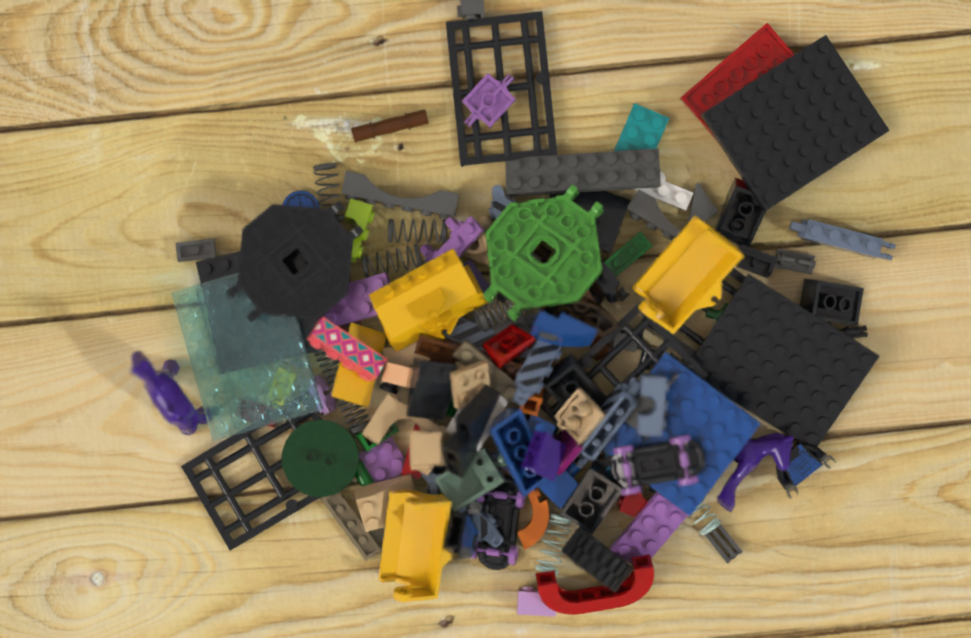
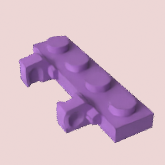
(461, 238)

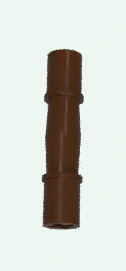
(389, 125)

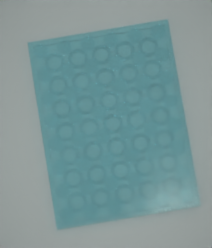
(244, 369)

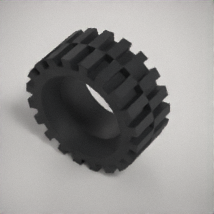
(597, 559)

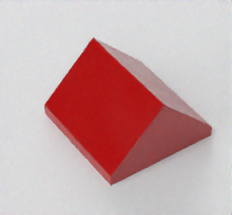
(508, 345)

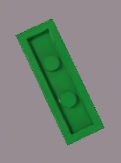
(628, 253)

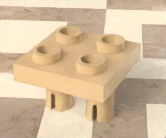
(468, 381)
(579, 416)

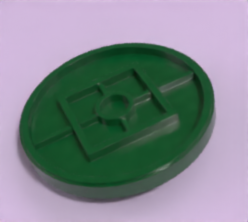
(320, 458)

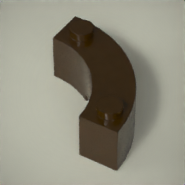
(587, 311)

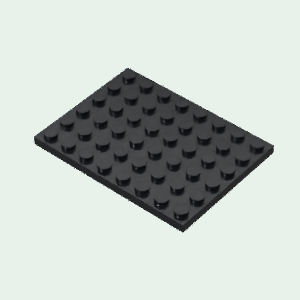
(794, 123)
(783, 361)

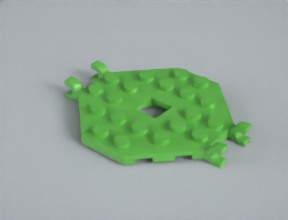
(517, 235)

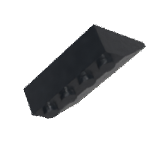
(610, 220)

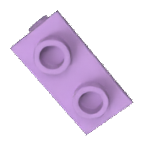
(326, 400)

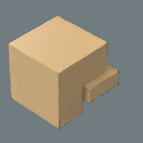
(426, 449)

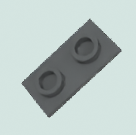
(795, 261)

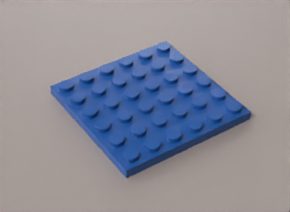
(708, 419)

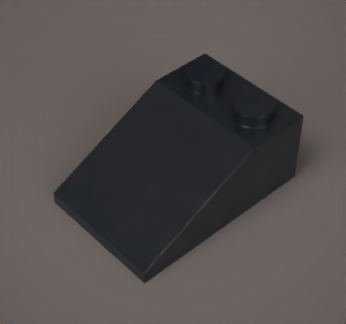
(739, 215)
(832, 301)
(569, 376)
(430, 389)

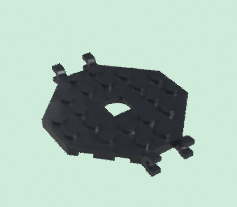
(274, 237)

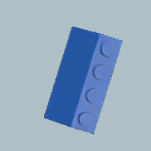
(513, 439)

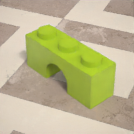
(359, 214)

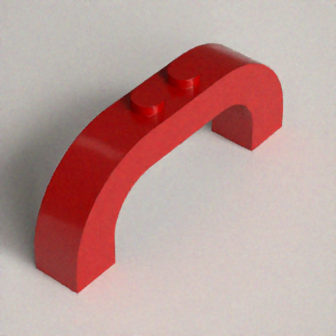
(599, 597)

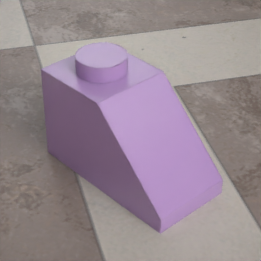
(531, 604)

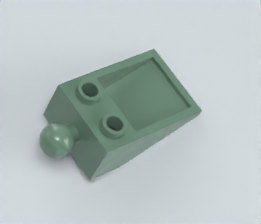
(474, 483)

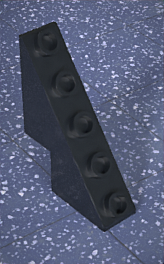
(469, 429)

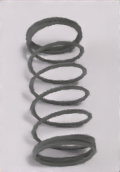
(326, 166)
(391, 227)
(365, 261)

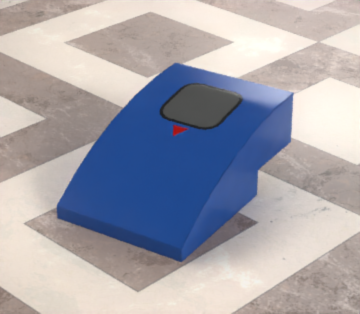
(562, 331)

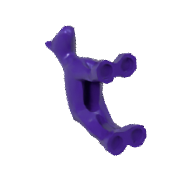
(167, 393)
(748, 459)

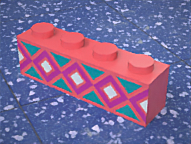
(346, 349)

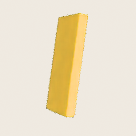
(348, 384)

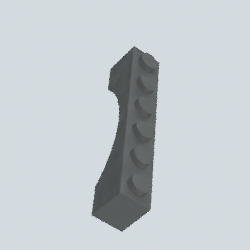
(440, 202)
(645, 208)

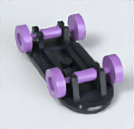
(657, 463)
(504, 505)

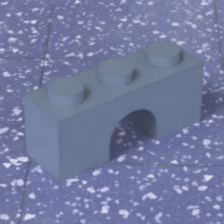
(652, 422)

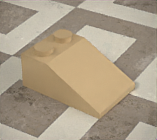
(374, 499)

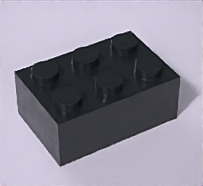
(592, 498)

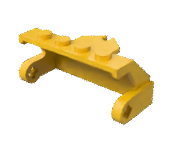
(686, 275)
(427, 300)
(414, 544)

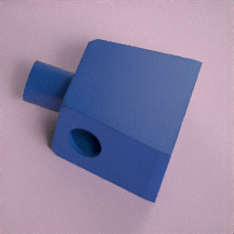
(539, 424)
(562, 486)

